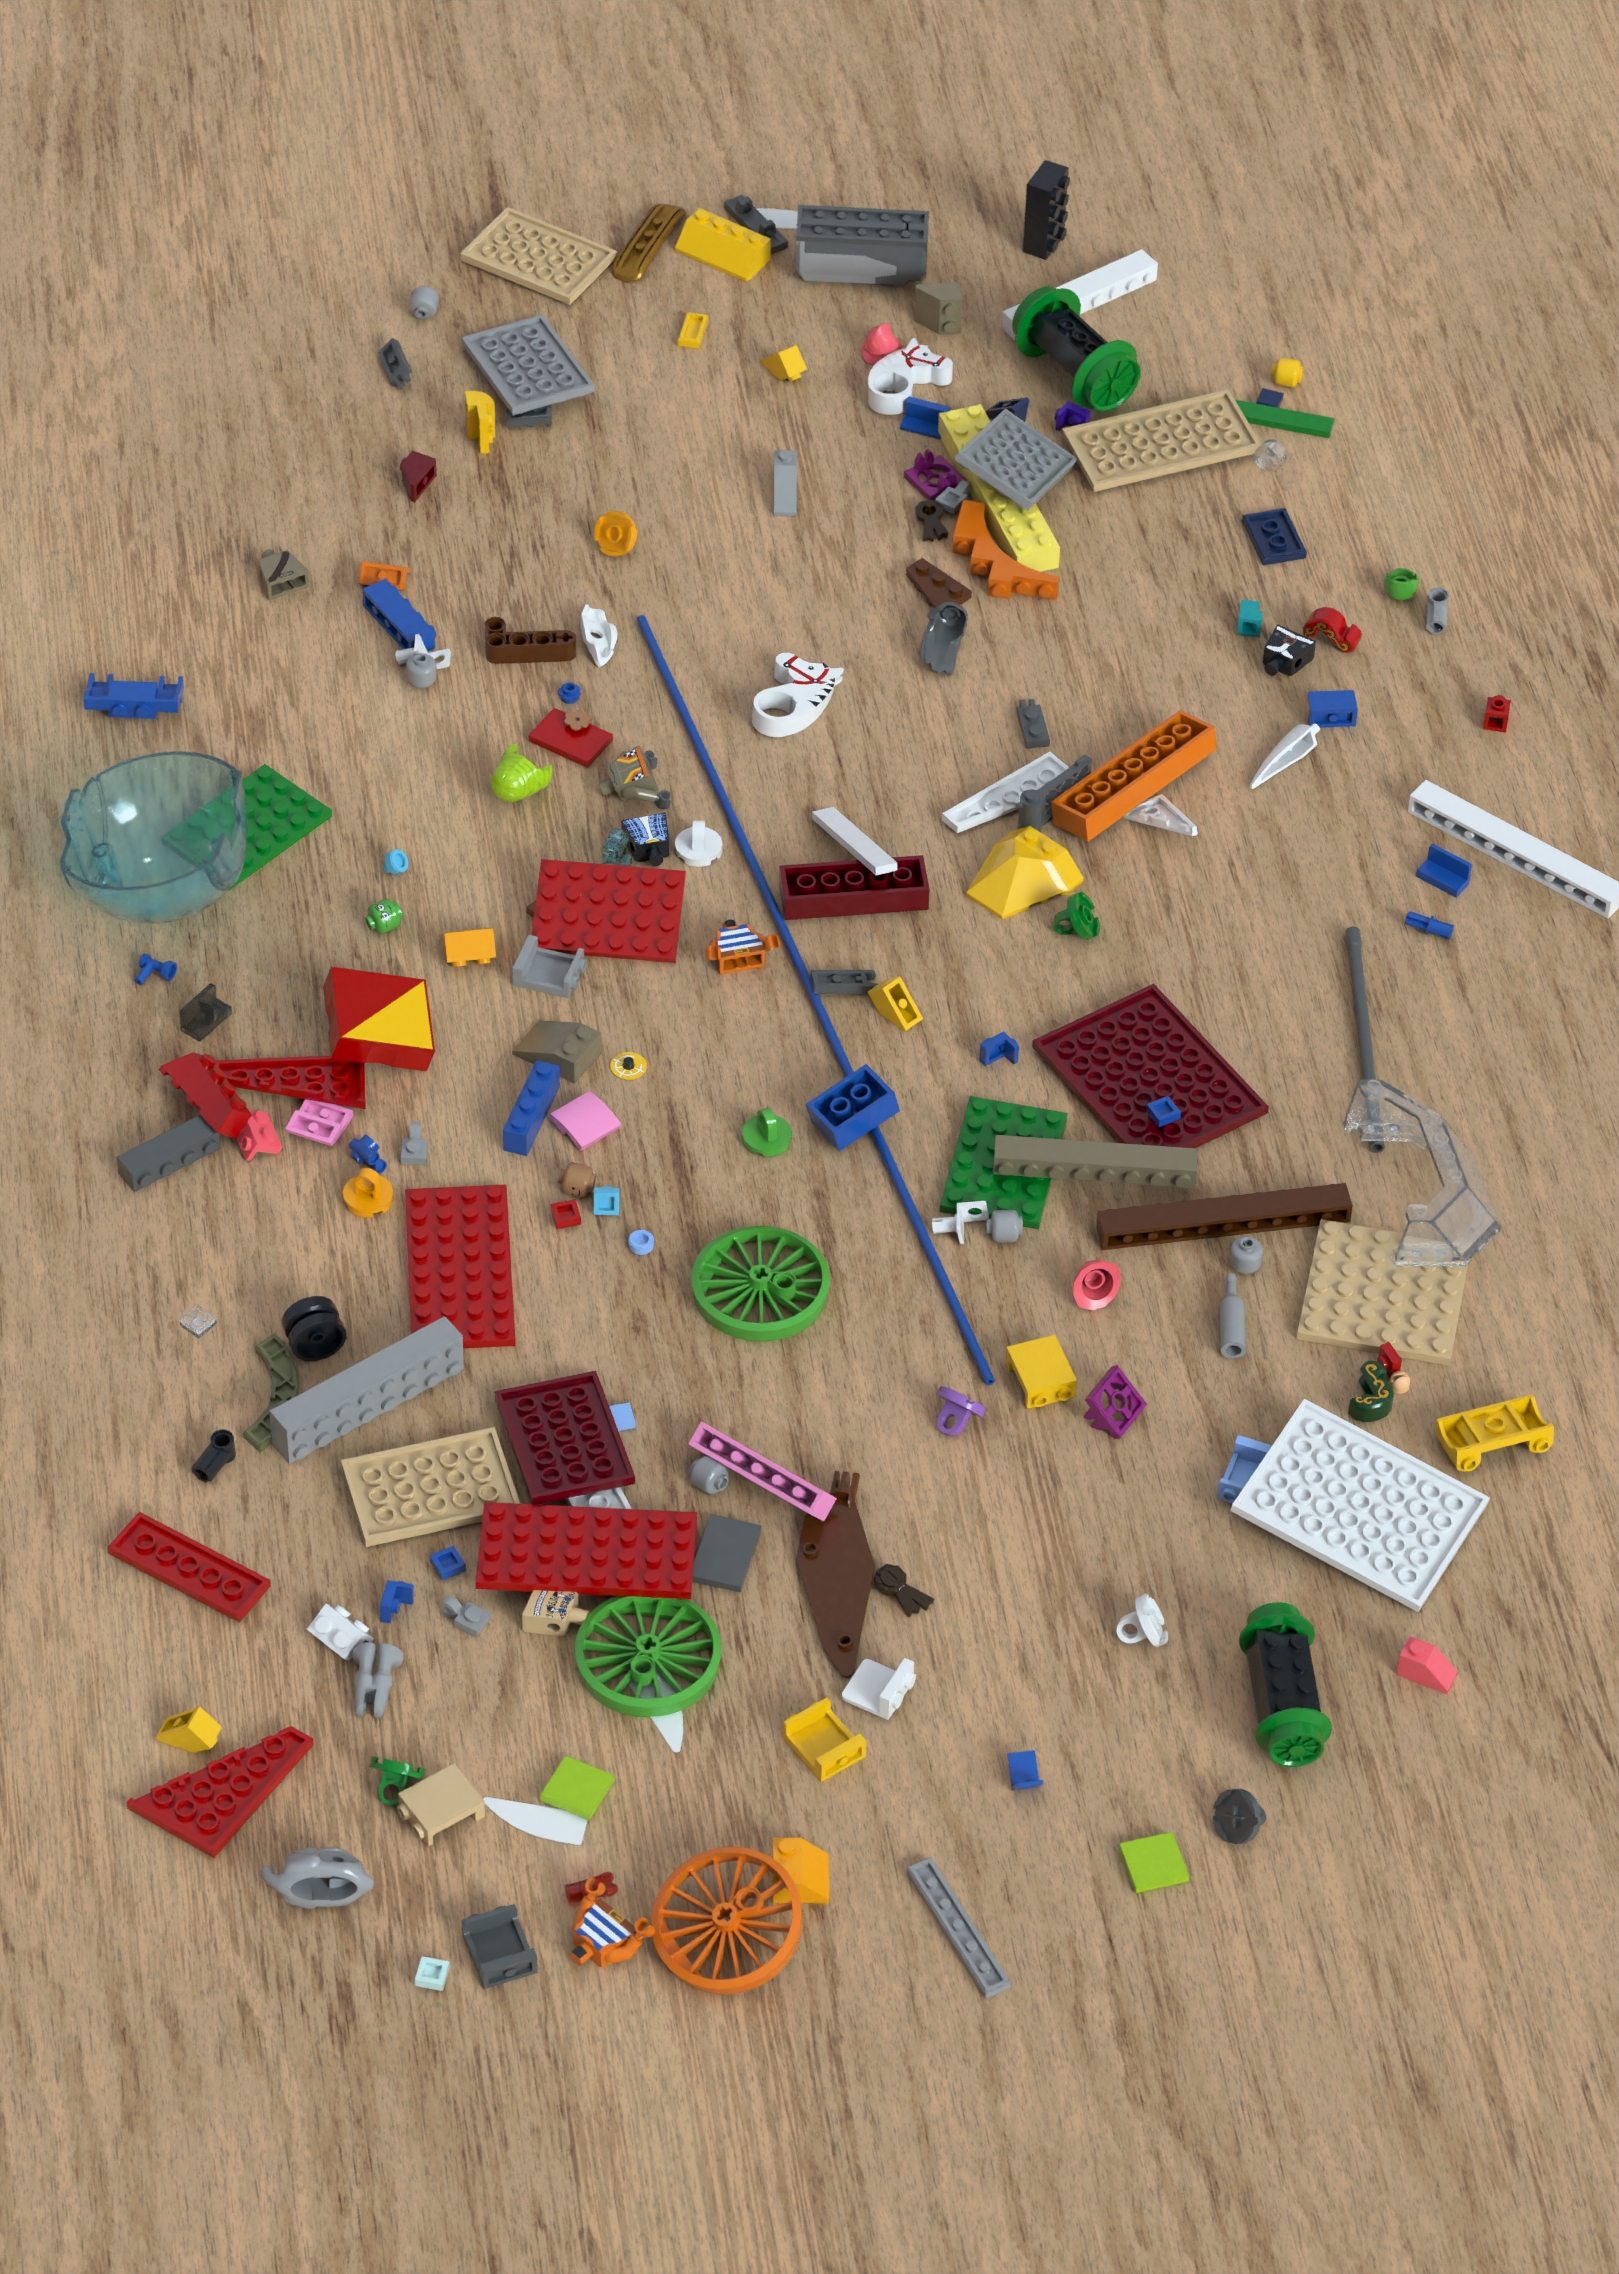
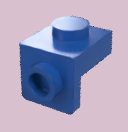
(998, 1047)

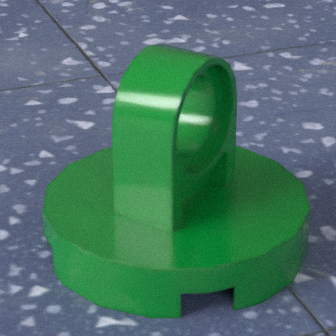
(1080, 917)
(396, 1774)

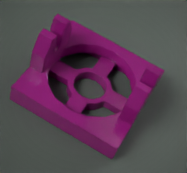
(923, 464)
(1126, 1392)

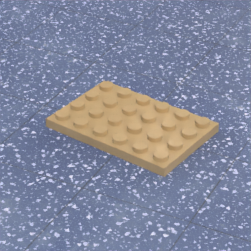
(538, 255)
(428, 1485)

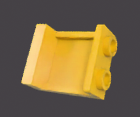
(1042, 1371)
(823, 1740)

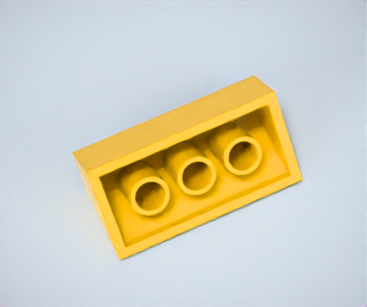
(724, 245)

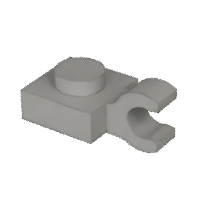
(952, 499)
(414, 1149)
(467, 1618)

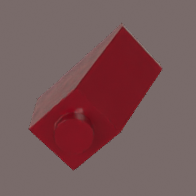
(417, 473)

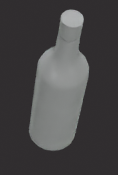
(1232, 1322)

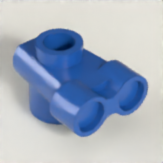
(366, 1151)

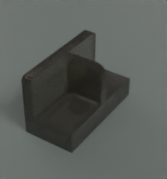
(203, 1014)

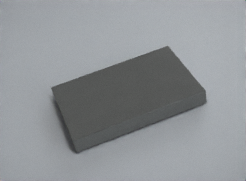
(725, 1553)

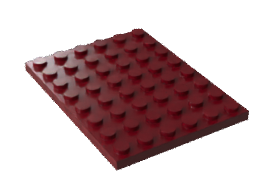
(1141, 1054)

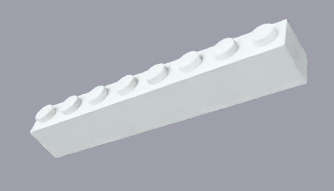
(1103, 284)

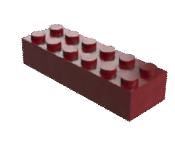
(852, 889)

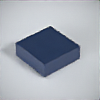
(1270, 398)

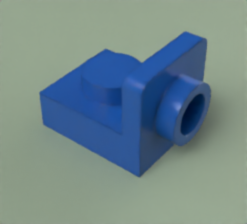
(393, 1595)

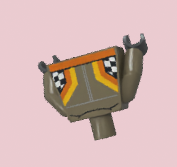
(634, 779)

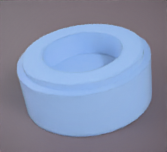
(641, 1242)

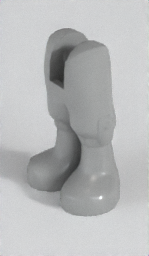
(375, 1688)

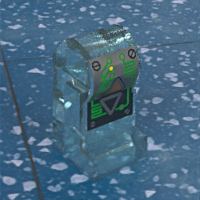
(615, 849)

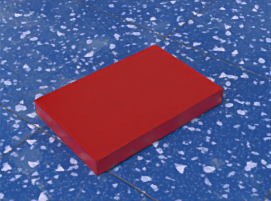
(576, 745)

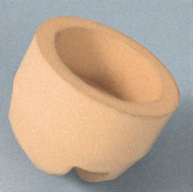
(1400, 1382)

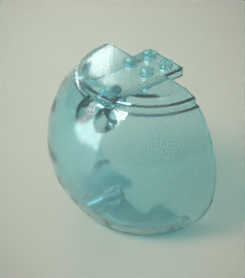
(156, 836)

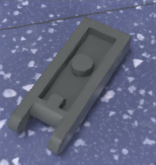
(842, 981)

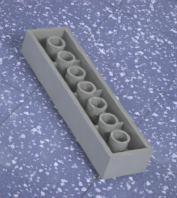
(366, 1390)

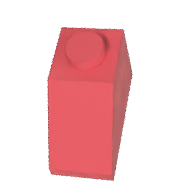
(1426, 1665)

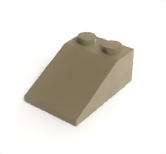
(563, 1044)

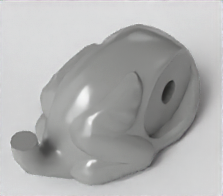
(319, 1878)

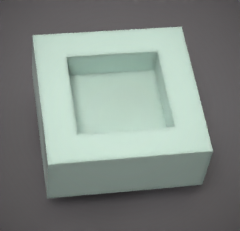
(432, 1973)

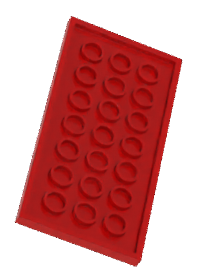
(461, 1262)
(587, 1550)

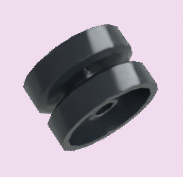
(314, 1328)

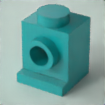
(1250, 619)

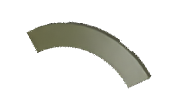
(284, 1387)

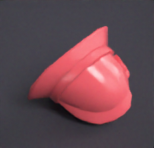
(879, 344)
(1096, 1284)

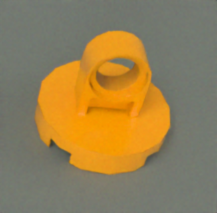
(615, 533)
(368, 1193)

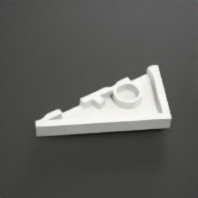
(1162, 814)

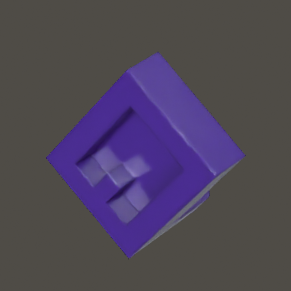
(1071, 415)

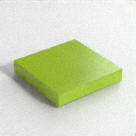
(577, 1788)
(1154, 1862)

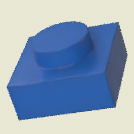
(1163, 1111)
(447, 1563)

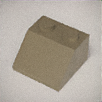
(939, 307)

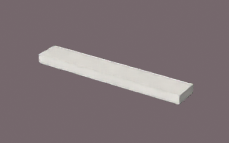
(854, 841)

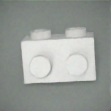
(338, 1631)

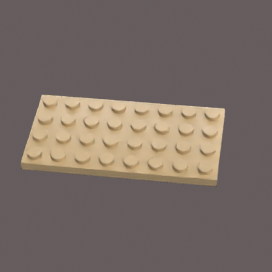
(1161, 440)

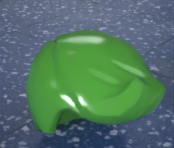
(1401, 584)

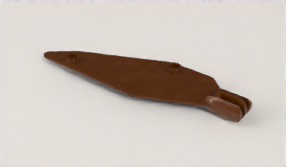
(837, 1573)

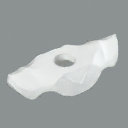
(595, 621)

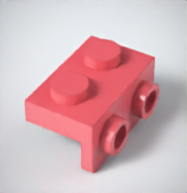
(258, 1136)

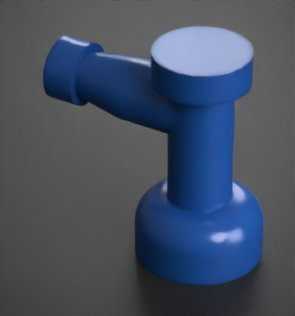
(166, 969)

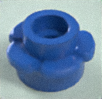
(569, 693)

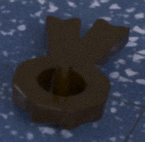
(930, 514)
(891, 1581)

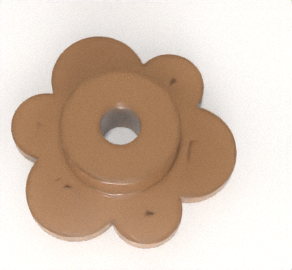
(577, 719)

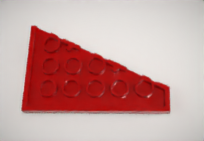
(219, 1799)

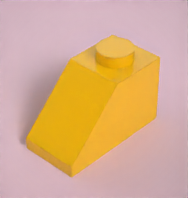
(785, 364)
(895, 1003)
(190, 1730)

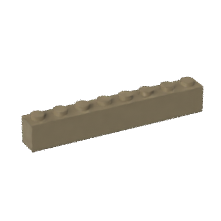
(1095, 1161)

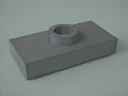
(530, 418)

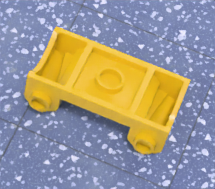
(1493, 1427)

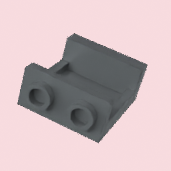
(498, 1946)

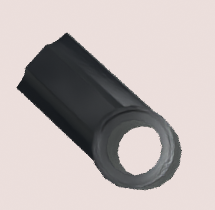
(215, 1455)

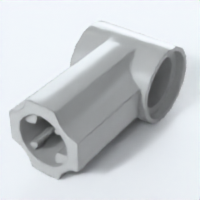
(1437, 610)

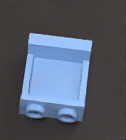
(1244, 1462)

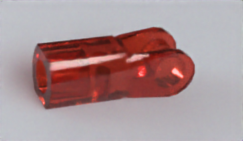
(576, 1890)

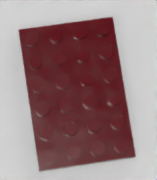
(564, 1437)

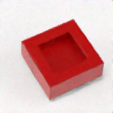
(565, 1214)
(1389, 1358)

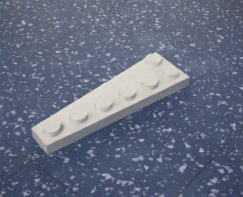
(1003, 795)

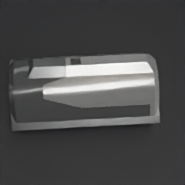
(861, 245)

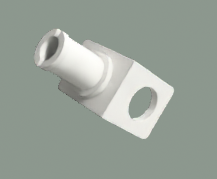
(419, 647)
(956, 1223)

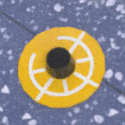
(628, 1065)

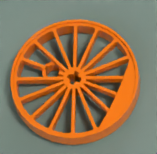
(718, 1929)

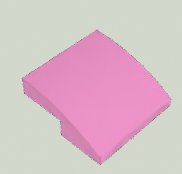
(585, 1120)
(320, 1121)

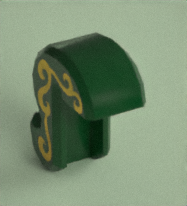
(1378, 1394)

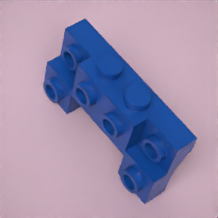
(133, 698)

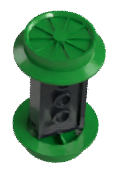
(1101, 370)

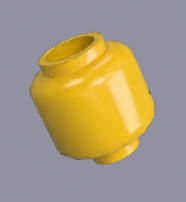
(1287, 372)

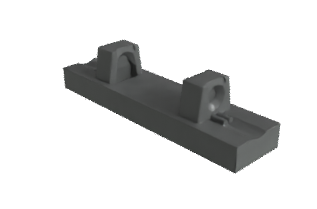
(748, 216)

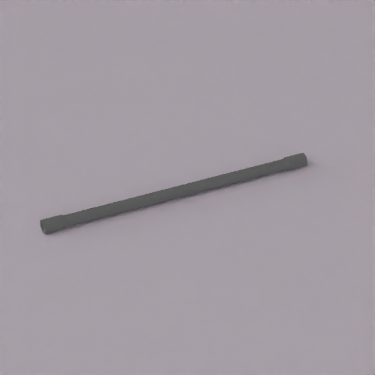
(1354, 946)

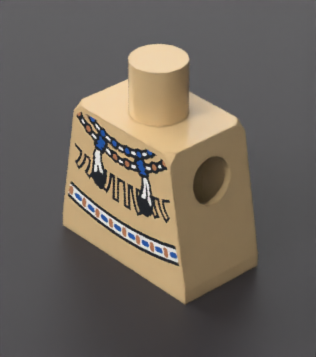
(552, 1613)

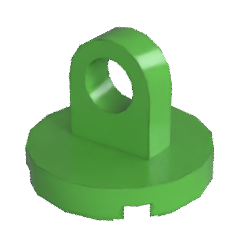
(766, 1134)

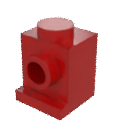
(1498, 708)

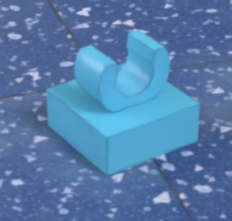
(606, 1201)

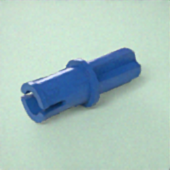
(1429, 925)

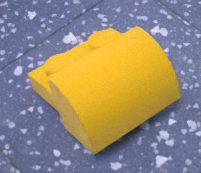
(480, 418)

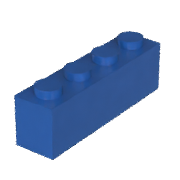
(397, 615)
(531, 1108)

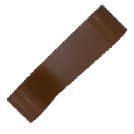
(527, 646)

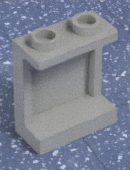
(548, 969)

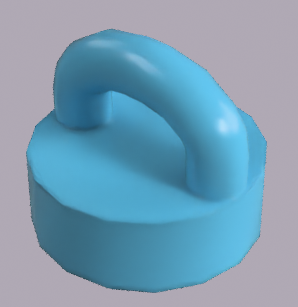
(395, 862)

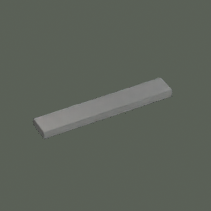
(958, 1928)

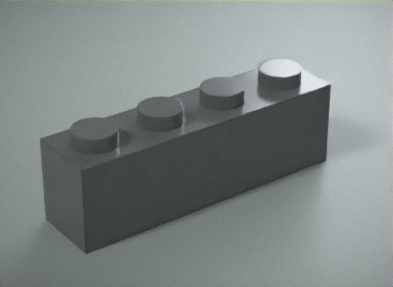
(167, 1153)

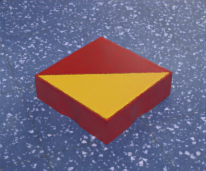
(378, 1018)

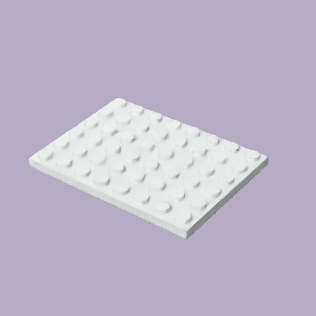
(1360, 1505)

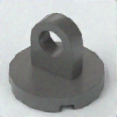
(1237, 1816)

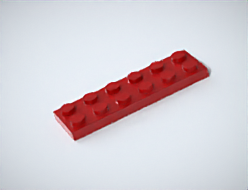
(189, 1566)

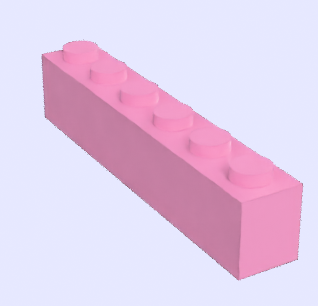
(762, 1471)

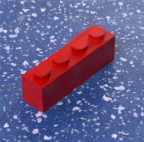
(209, 1092)

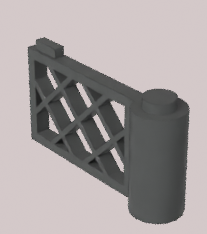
(1035, 803)

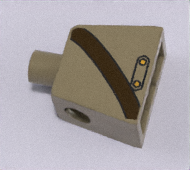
(281, 574)

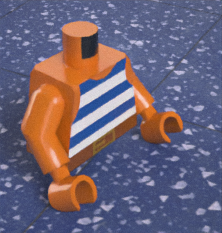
(739, 947)
(604, 1933)

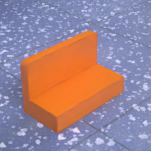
(375, 572)

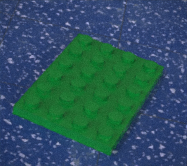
(277, 817)
(973, 1160)

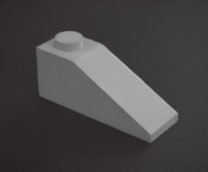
(785, 483)

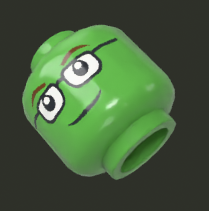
(384, 916)

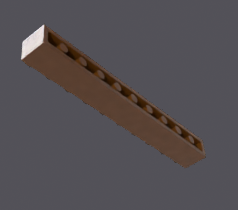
(1223, 1216)

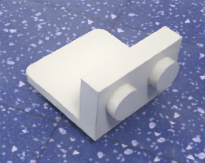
(879, 1687)

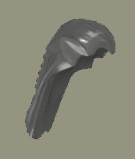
(943, 636)

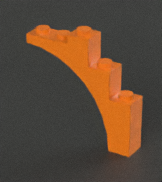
(988, 560)

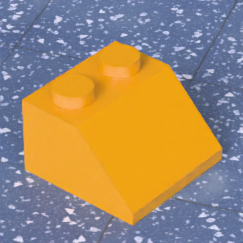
(469, 945)
(806, 1867)

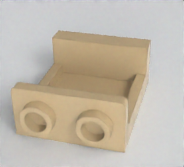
(439, 1803)

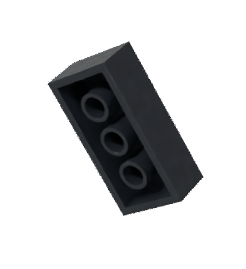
(1046, 210)

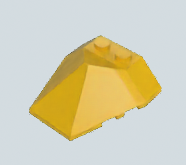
(1023, 871)

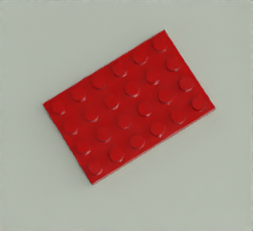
(609, 910)

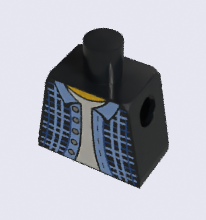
(647, 838)

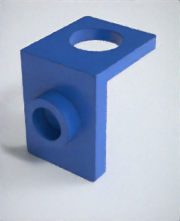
(1023, 1770)

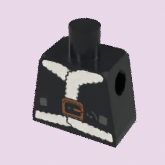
(1287, 652)

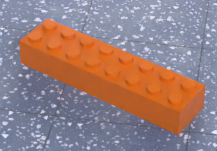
(1133, 775)

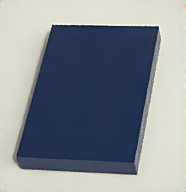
(1274, 536)

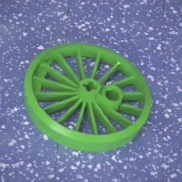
(759, 1282)
(648, 1654)

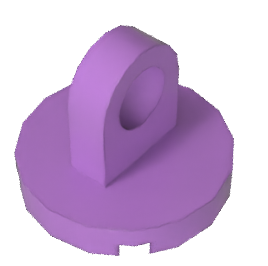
(958, 1406)

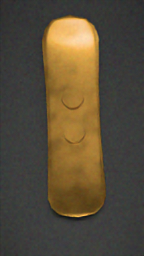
(646, 241)

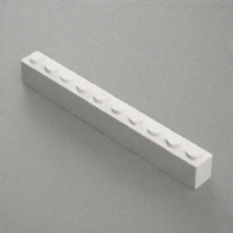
(1515, 848)

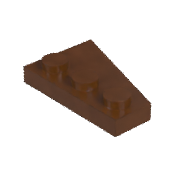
(936, 584)

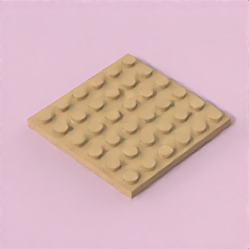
(1364, 1300)

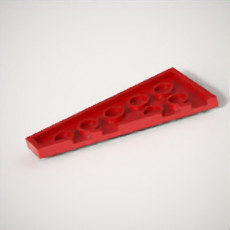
(301, 1077)

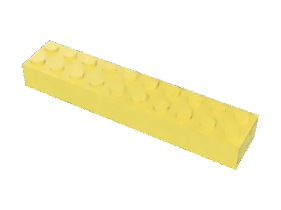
(1018, 531)

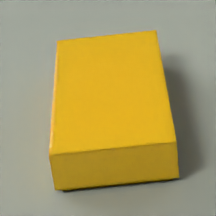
(693, 330)

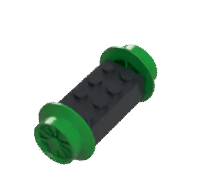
(1284, 1685)

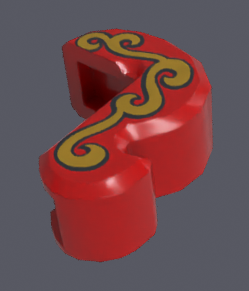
(1334, 626)

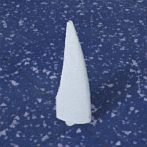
(1286, 752)

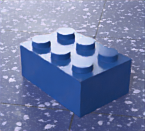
(852, 1107)

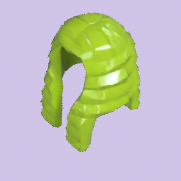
(518, 777)

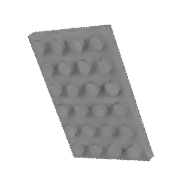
(527, 364)
(1016, 459)

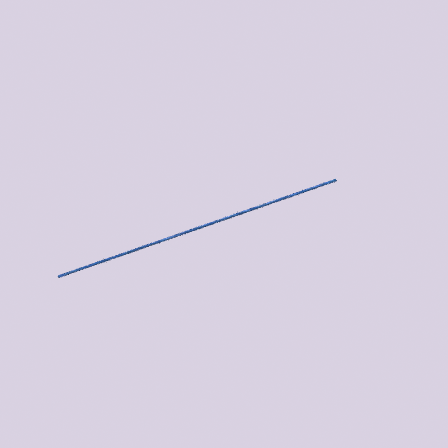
(815, 1000)

